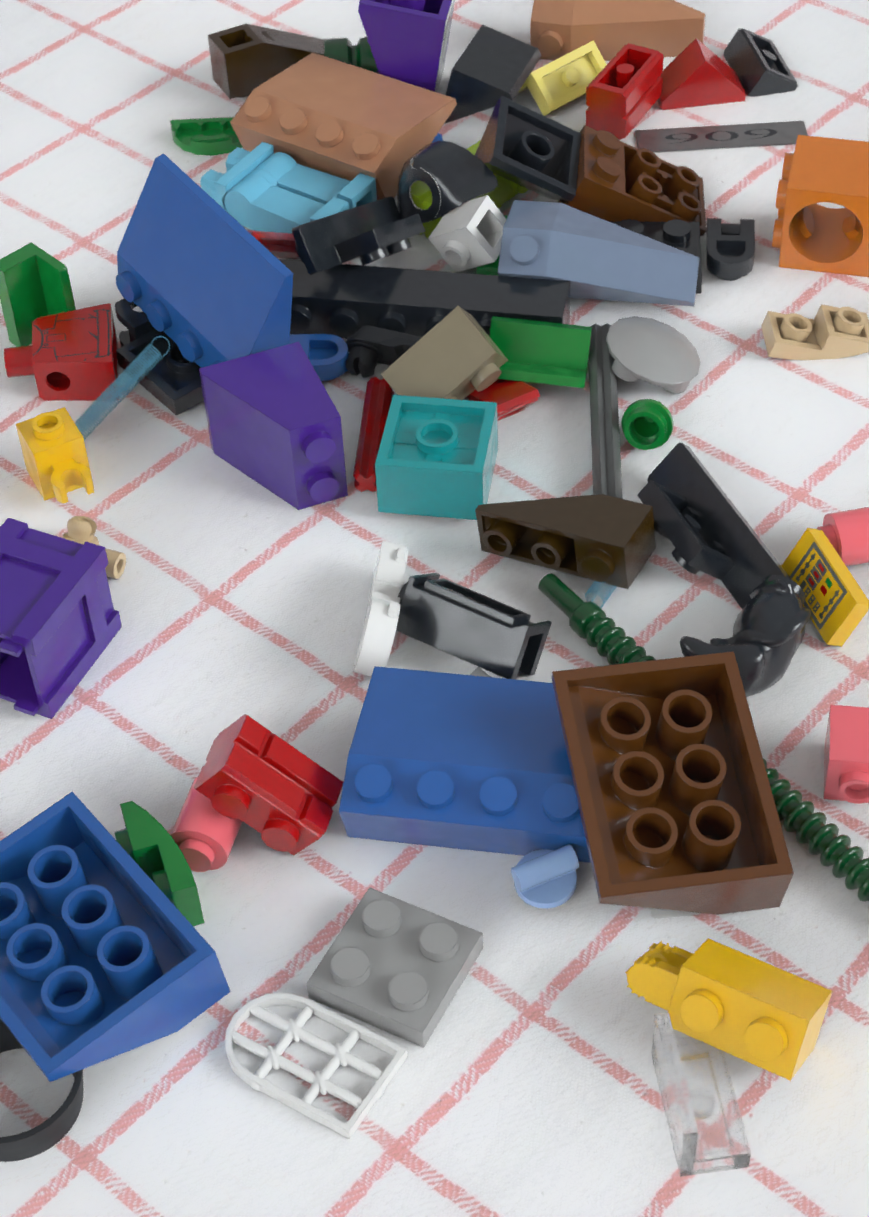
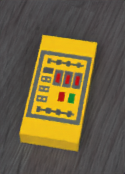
(829, 587)

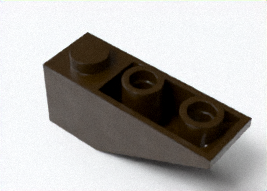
(254, 54)
(576, 535)

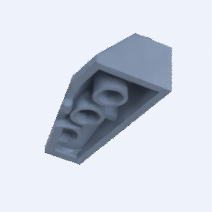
(595, 256)

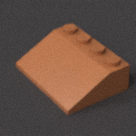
(342, 119)

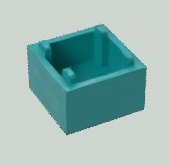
(436, 457)

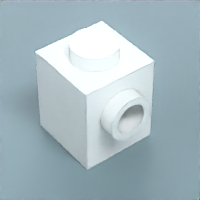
(470, 234)

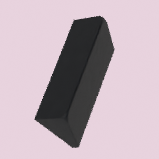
(758, 65)

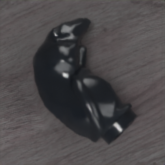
(763, 634)

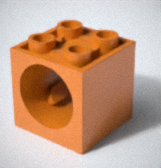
(820, 236)

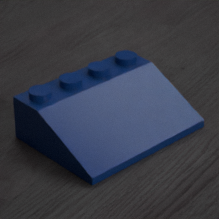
(201, 272)
(461, 765)
(92, 946)

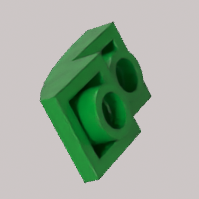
(160, 859)

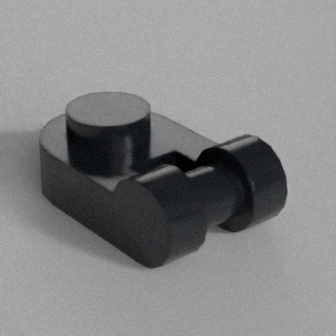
(730, 248)

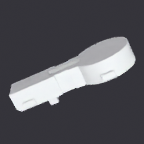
(382, 609)

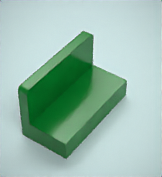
(31, 288)
(542, 351)

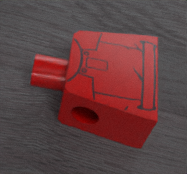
(69, 355)

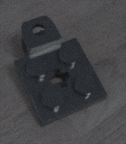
(171, 382)

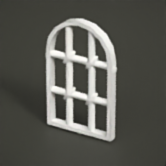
(319, 1081)

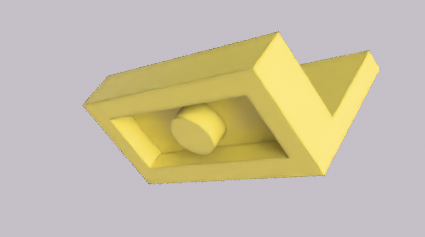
(564, 78)

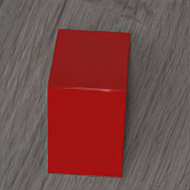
(699, 79)

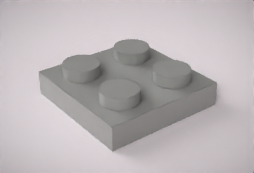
(395, 966)

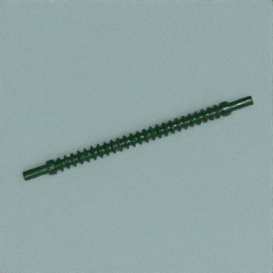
(611, 642)

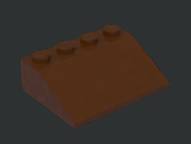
(673, 785)

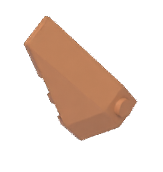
(656, 24)

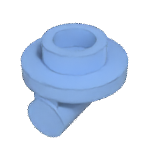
(546, 877)

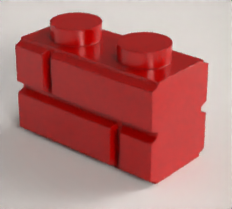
(624, 90)
(268, 786)

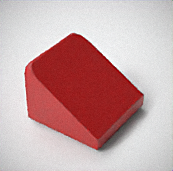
(509, 395)

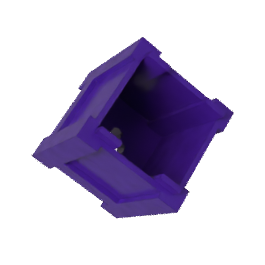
(51, 616)

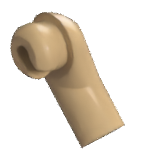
(83, 529)

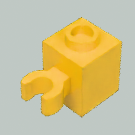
(55, 454)

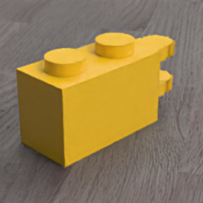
(734, 1003)

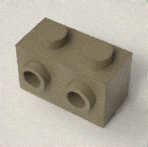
(447, 361)

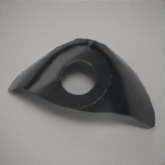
(451, 175)

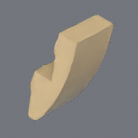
(830, 335)

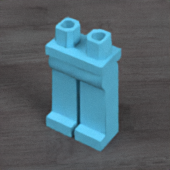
(277, 194)

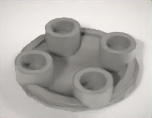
(652, 353)

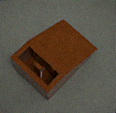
(634, 184)

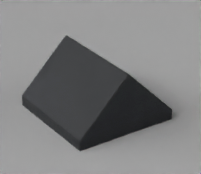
(487, 69)
(531, 150)

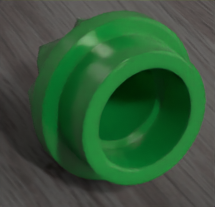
(647, 424)

